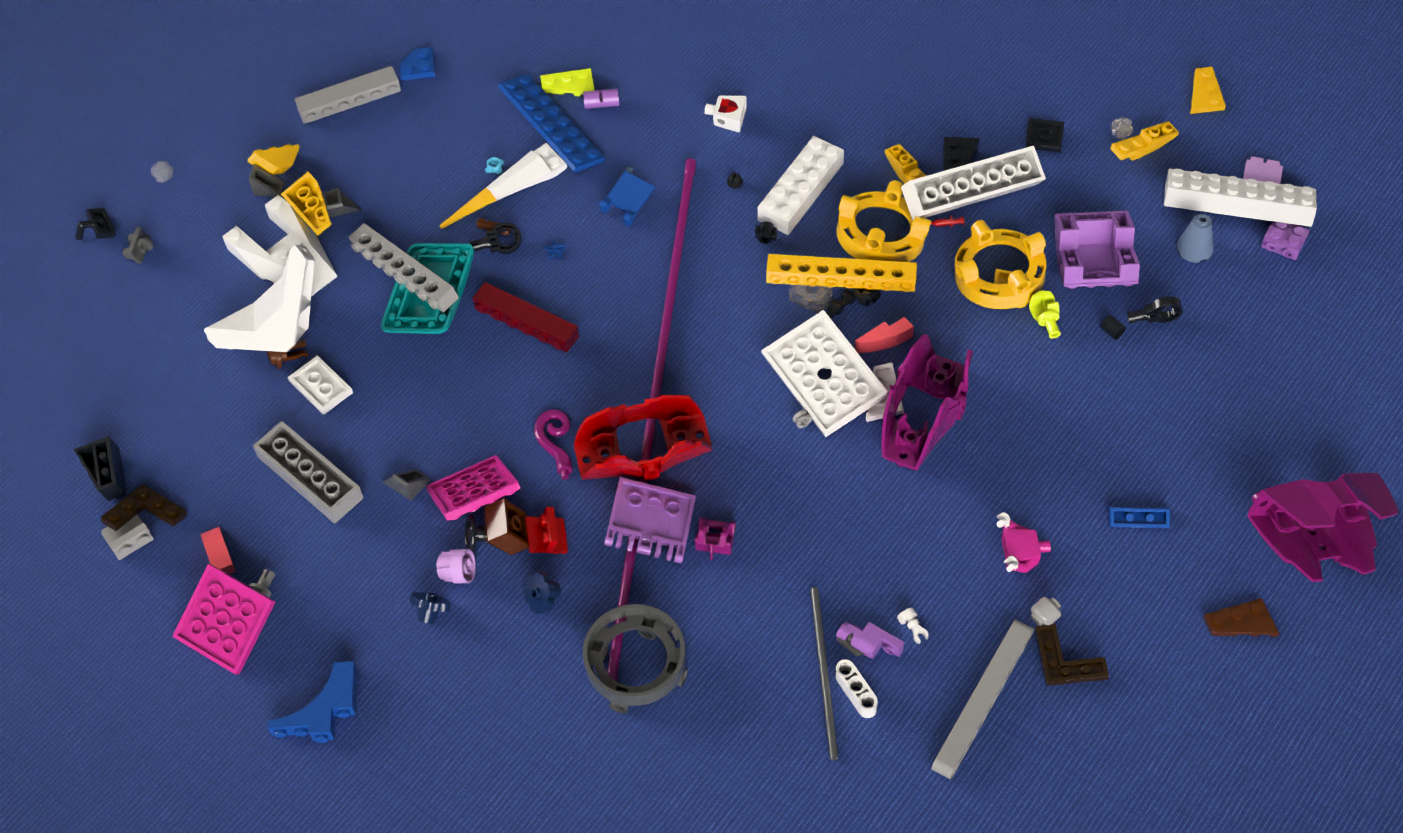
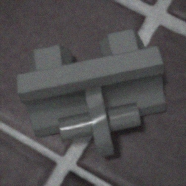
(139, 243)

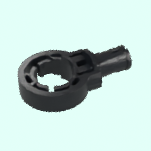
(493, 235)
(1152, 312)

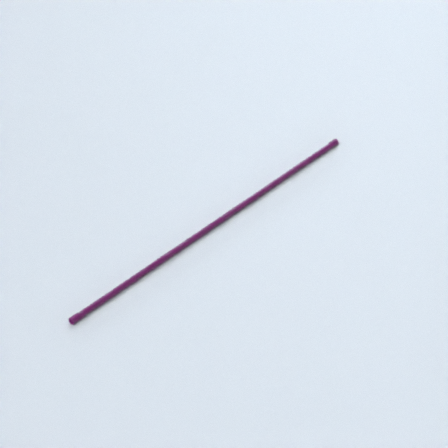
(629, 561)

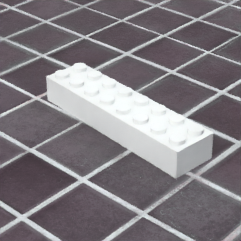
(973, 183)
(1240, 197)

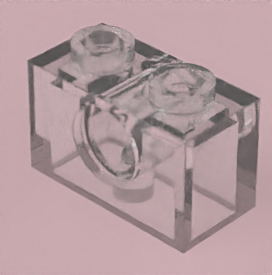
(811, 297)

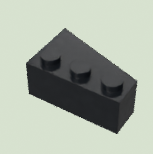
(959, 151)
(103, 466)

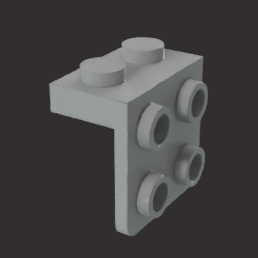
(127, 538)

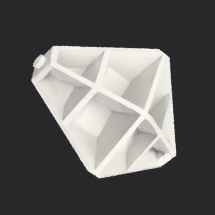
(274, 318)

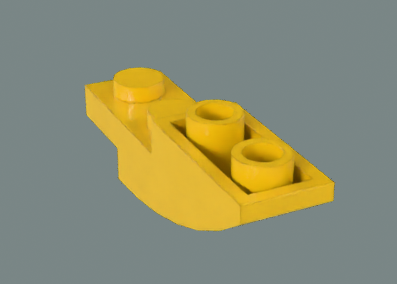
(1145, 143)
(903, 163)

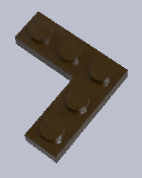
(141, 499)
(1065, 672)

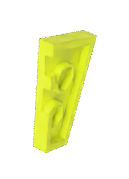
(568, 82)

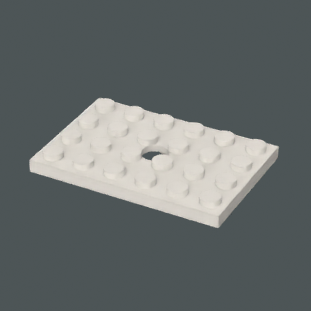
(817, 346)

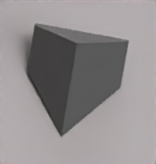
(264, 183)
(338, 203)
(408, 482)

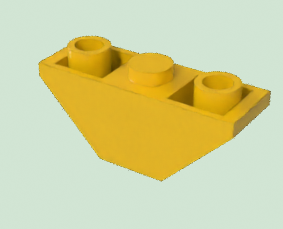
(275, 159)

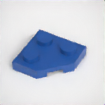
(418, 64)

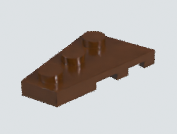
(1242, 619)

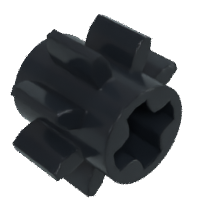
(765, 232)

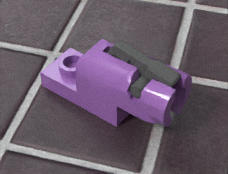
(868, 641)

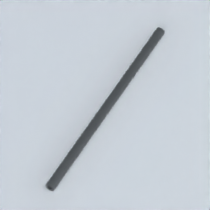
(831, 735)

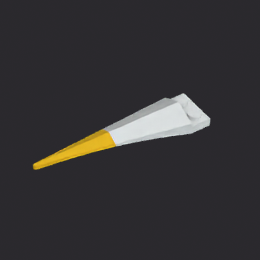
(528, 171)

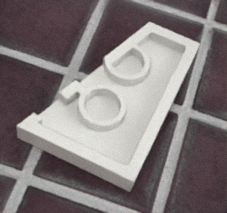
(886, 375)

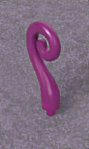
(563, 462)

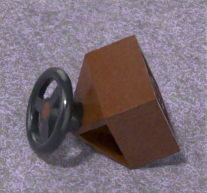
(501, 528)

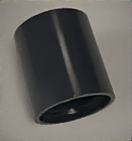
(1113, 327)

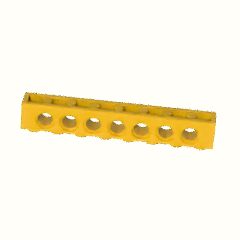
(841, 272)

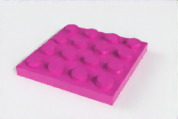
(472, 488)
(223, 619)

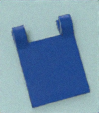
(628, 195)

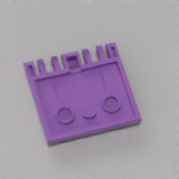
(651, 516)

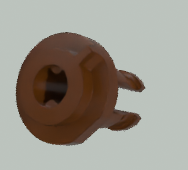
(276, 358)

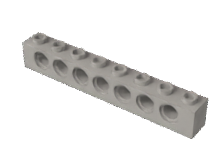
(403, 268)

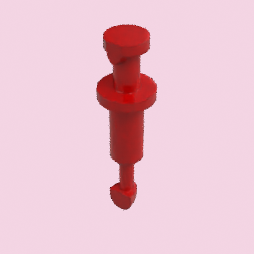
(948, 222)

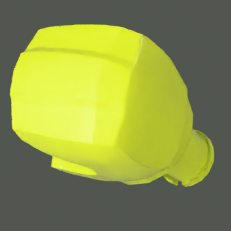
(1045, 311)

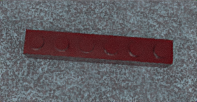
(525, 317)

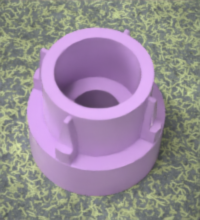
(456, 566)

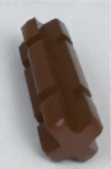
(489, 225)

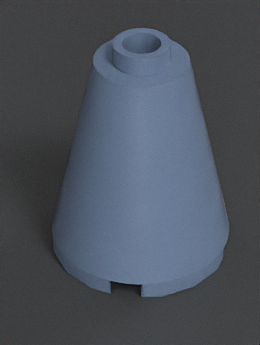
(1197, 240)

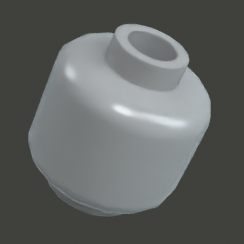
(1045, 611)

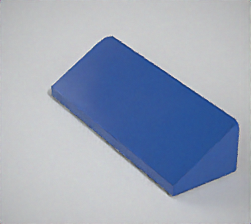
(1139, 517)

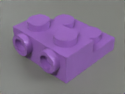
(1285, 239)

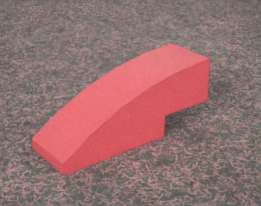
(885, 336)
(218, 550)

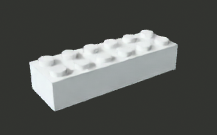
(801, 184)

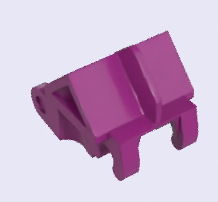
(712, 542)

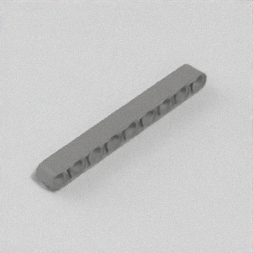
(982, 699)

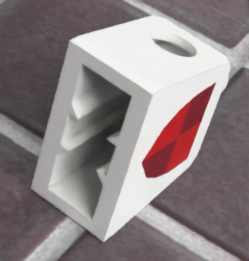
(728, 112)

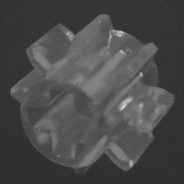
(1122, 127)
(162, 171)

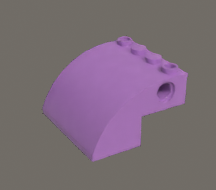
(1096, 249)

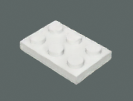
(320, 385)

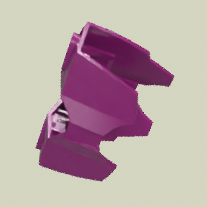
(928, 374)
(1323, 521)

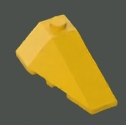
(308, 202)

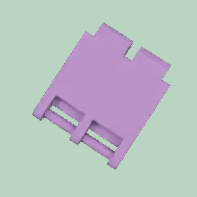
(1261, 171)

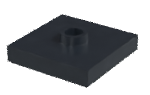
(1045, 135)

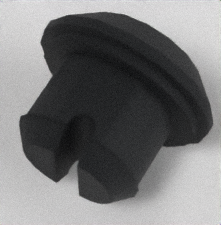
(735, 181)

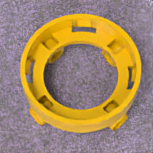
(873, 246)
(1019, 286)

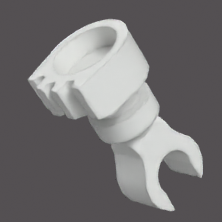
(909, 616)

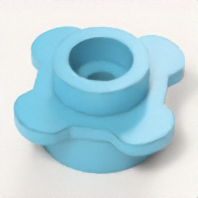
(494, 165)

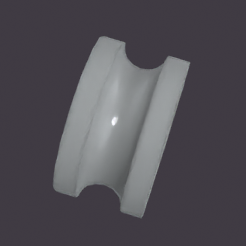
(802, 419)

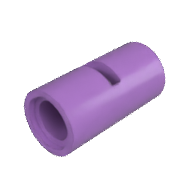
(601, 98)

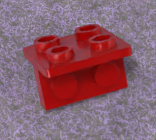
(546, 533)

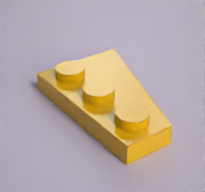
(1206, 92)

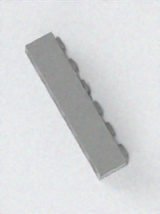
(347, 94)

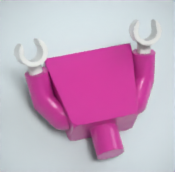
(1020, 545)

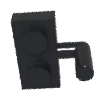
(98, 222)

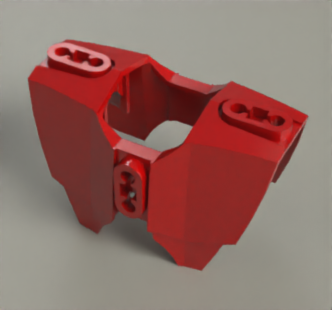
(679, 418)

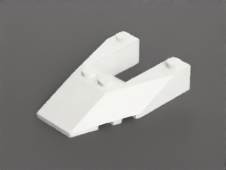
(272, 262)

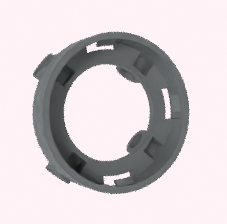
(650, 624)

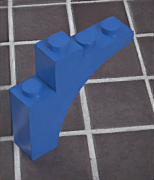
(318, 717)

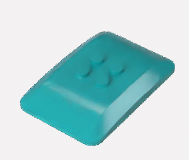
(407, 311)

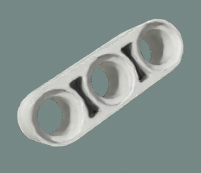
(855, 679)

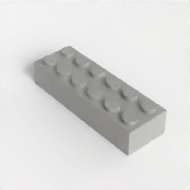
(308, 472)

